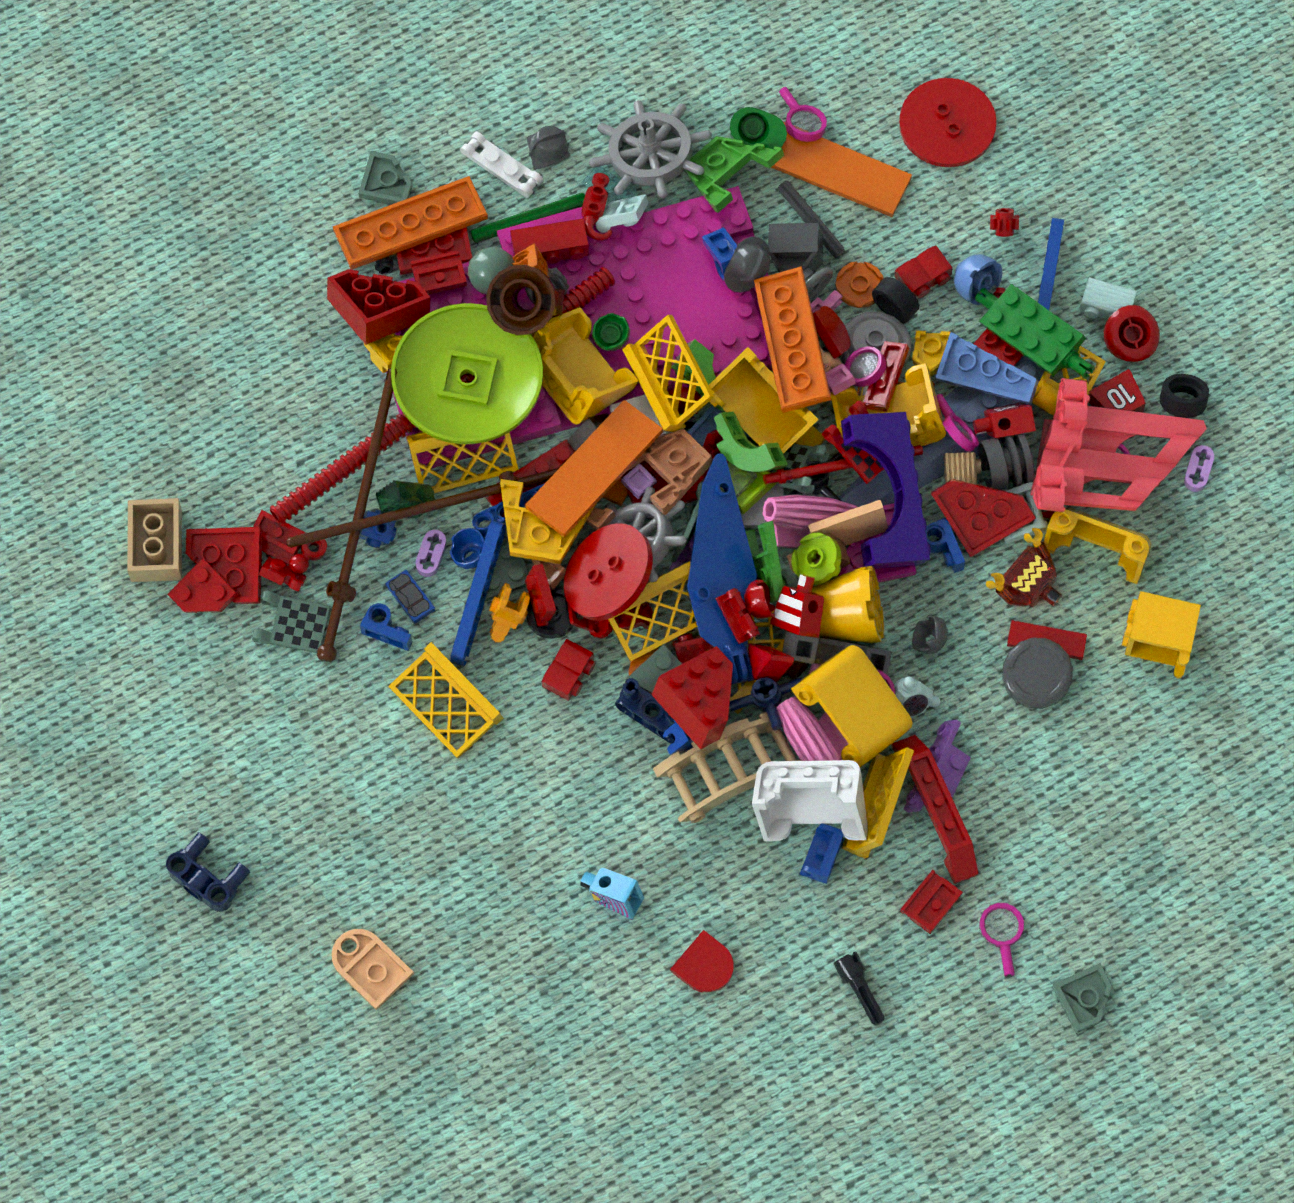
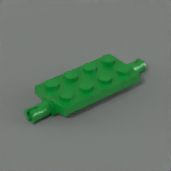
(1034, 331)

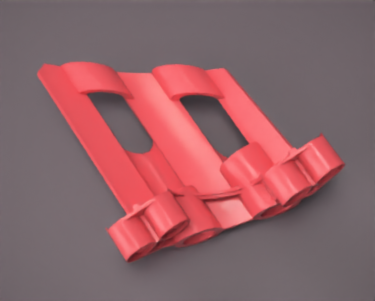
(1083, 449)

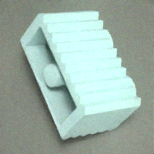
(1104, 298)

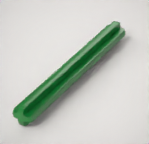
(490, 230)

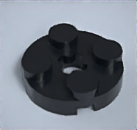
(558, 625)

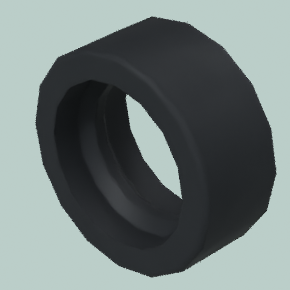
(895, 299)
(1186, 384)

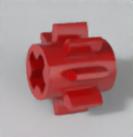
(1004, 222)

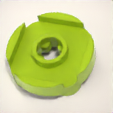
(828, 564)

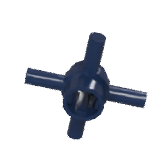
(759, 689)

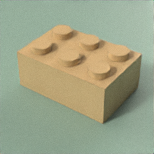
(154, 540)

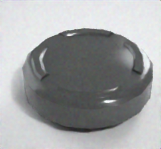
(1037, 673)

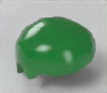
(611, 332)

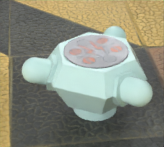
(915, 696)

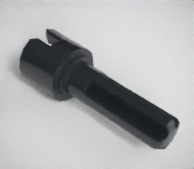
(851, 971)

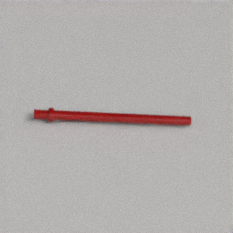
(782, 476)

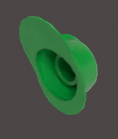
(758, 124)

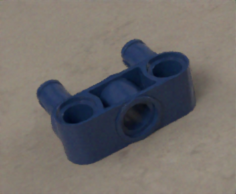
(638, 702)
(199, 880)

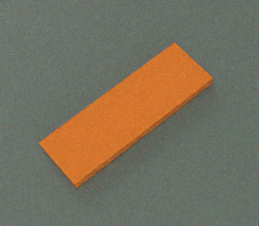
(845, 173)
(410, 222)
(792, 339)
(594, 468)

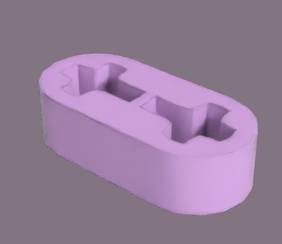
(1193, 467)
(436, 555)

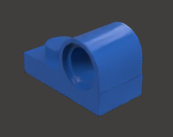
(721, 248)
(947, 543)
(382, 630)

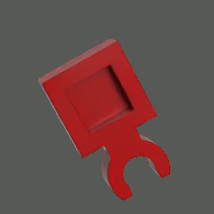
(280, 573)

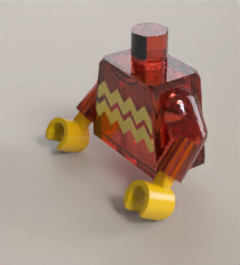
(1028, 576)

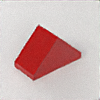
(768, 661)

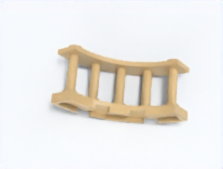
(738, 730)

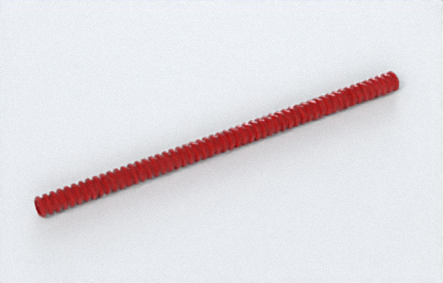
(401, 425)

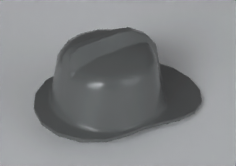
(547, 147)
(748, 263)

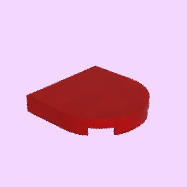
(831, 331)
(705, 964)

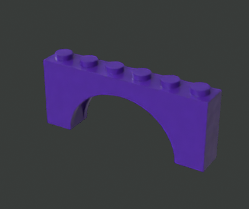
(889, 441)

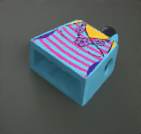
(616, 894)

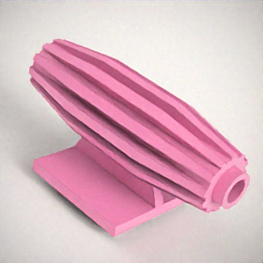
(795, 512)
(809, 737)

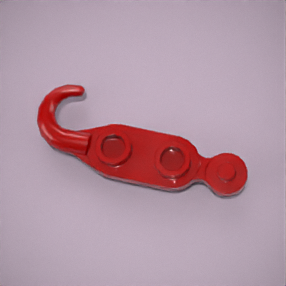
(594, 206)

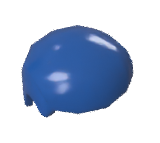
(464, 542)

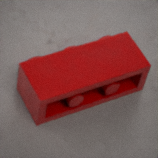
(554, 240)

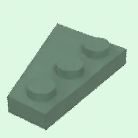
(656, 665)

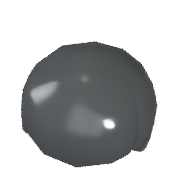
(934, 626)

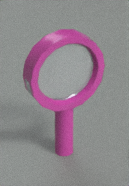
(803, 121)
(866, 366)
(956, 427)
(1002, 927)

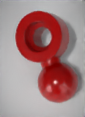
(300, 562)

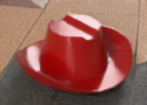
(1131, 333)

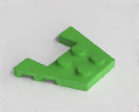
(723, 159)
(767, 563)

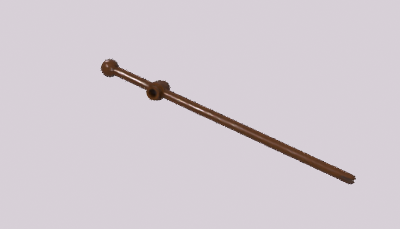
(418, 509)
(341, 590)

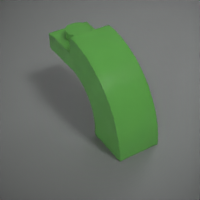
(741, 451)

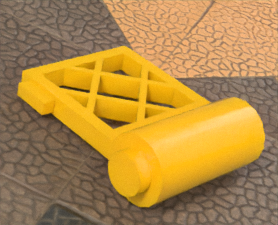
(1047, 389)

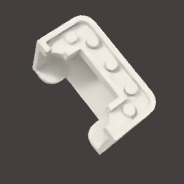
(809, 795)

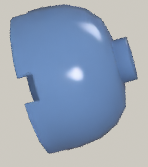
(976, 273)

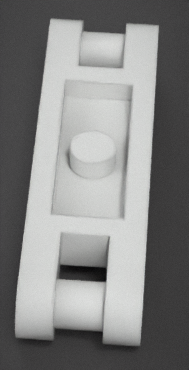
(501, 165)

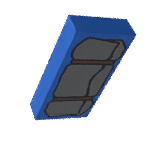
(410, 596)

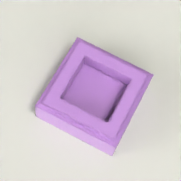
(638, 480)

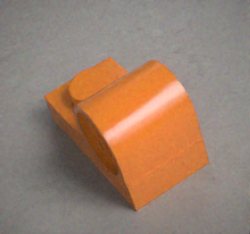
(532, 257)

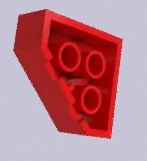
(376, 303)
(698, 695)

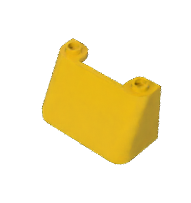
(575, 369)
(752, 395)
(914, 397)
(1075, 523)
(856, 703)

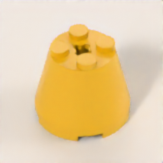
(852, 607)

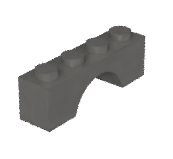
(821, 649)

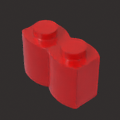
(925, 271)
(568, 669)

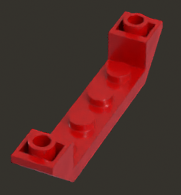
(941, 809)

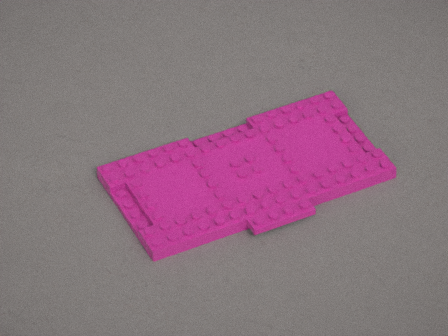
(657, 273)

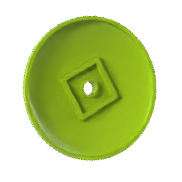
(457, 343)

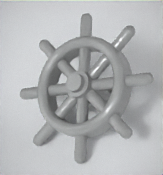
(650, 148)
(645, 510)

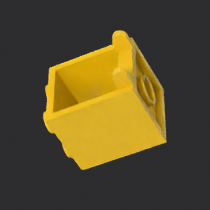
(1161, 630)

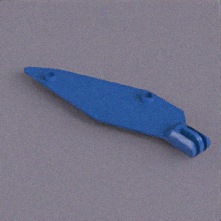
(720, 563)

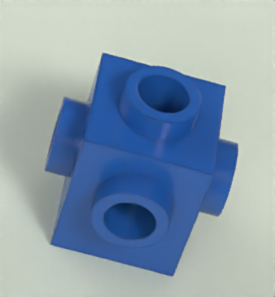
(378, 534)

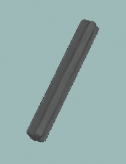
(810, 216)

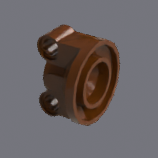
(503, 302)

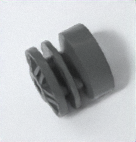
(1010, 460)

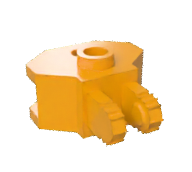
(506, 613)

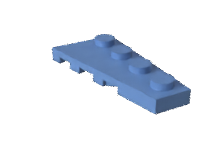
(977, 370)

